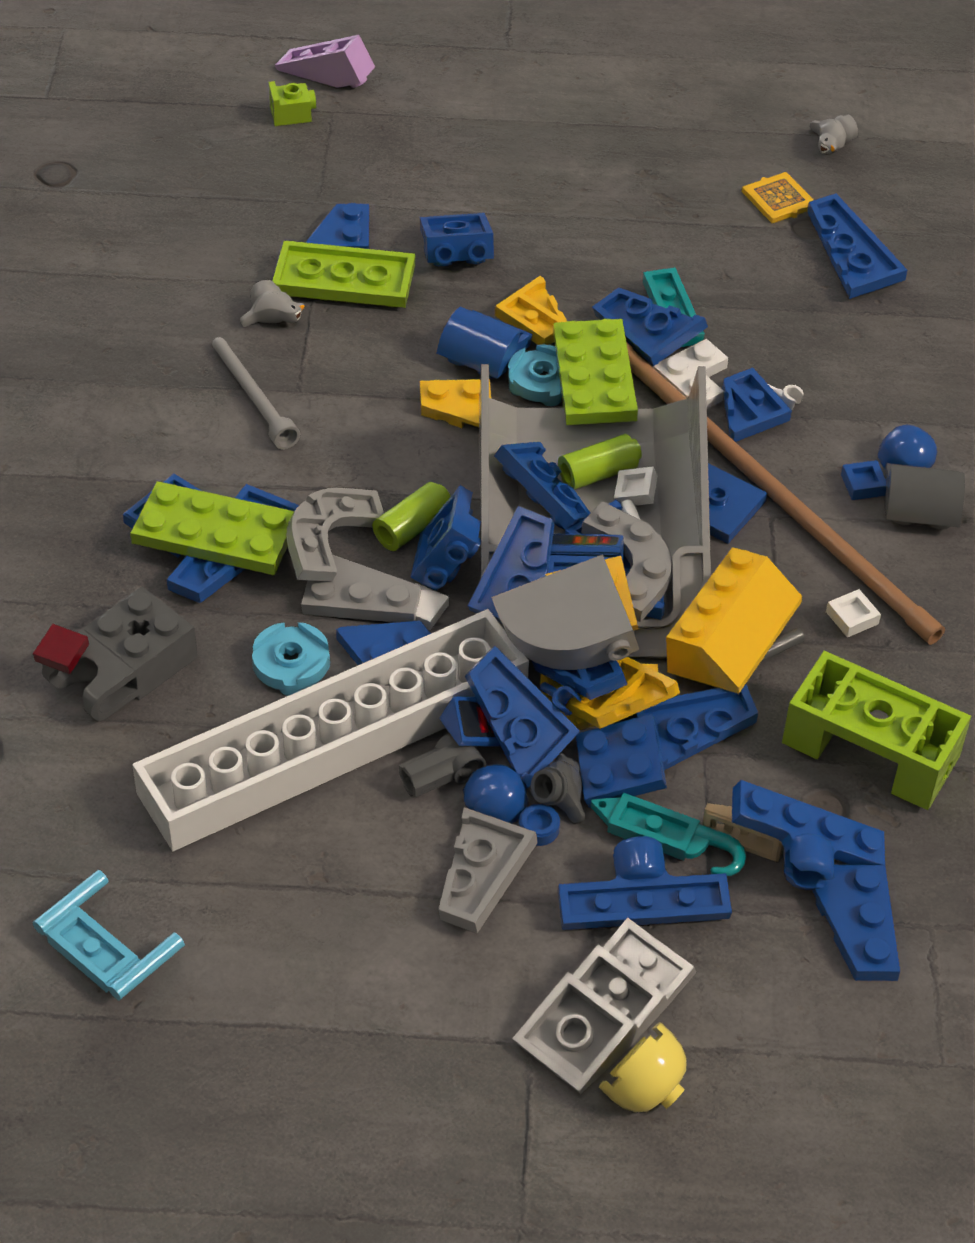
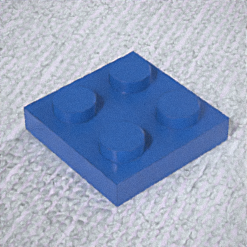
(621, 759)

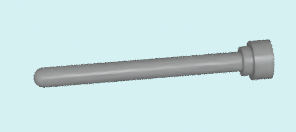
(281, 430)

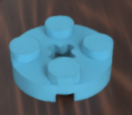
(525, 378)
(294, 674)

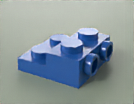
(457, 238)
(447, 541)

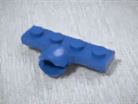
(807, 833)
(643, 892)

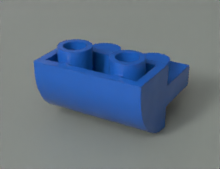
(480, 339)

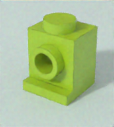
(291, 103)

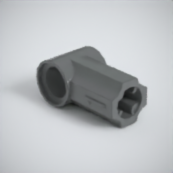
(440, 766)

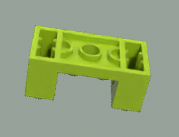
(917, 735)

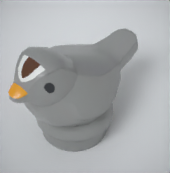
(834, 132)
(271, 305)

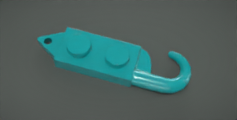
(678, 833)

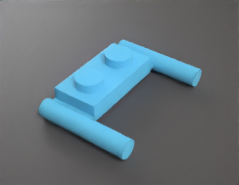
(94, 948)

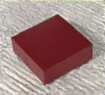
(61, 648)

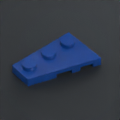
(649, 327)
(518, 559)
(699, 721)

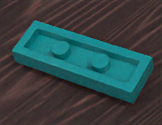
(667, 289)

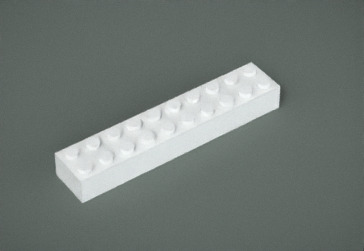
(314, 733)

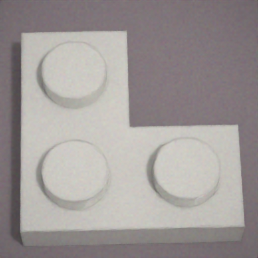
(682, 367)

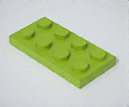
(344, 273)
(595, 372)
(213, 528)

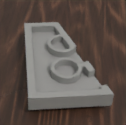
(362, 594)
(483, 867)

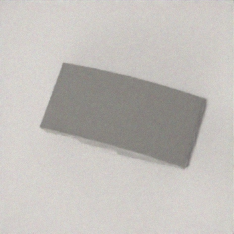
(604, 1005)

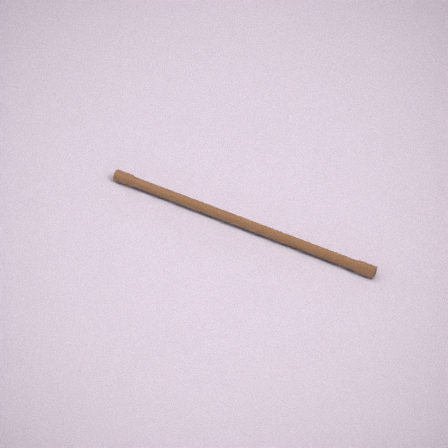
(915, 616)

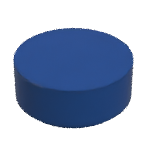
(543, 821)

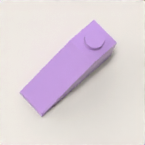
(331, 62)

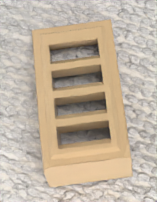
(751, 840)

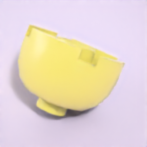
(649, 1073)

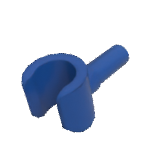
(560, 696)

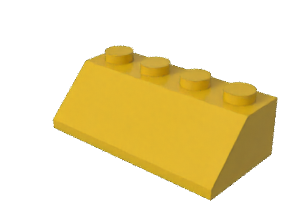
(732, 622)

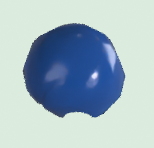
(909, 447)
(496, 793)

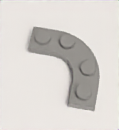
(319, 514)
(643, 550)

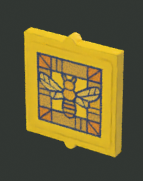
(778, 197)

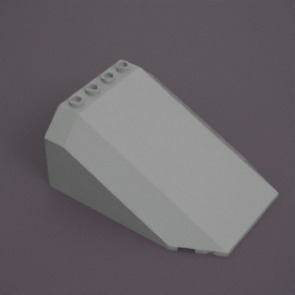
(670, 441)

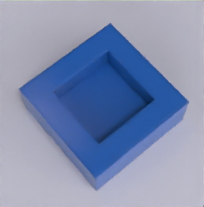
(864, 480)

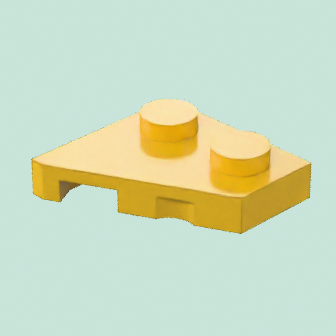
(532, 311)
(643, 690)

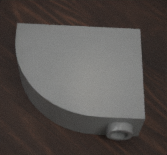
(568, 618)

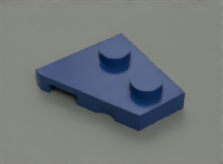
(752, 405)

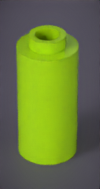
(599, 461)
(410, 516)

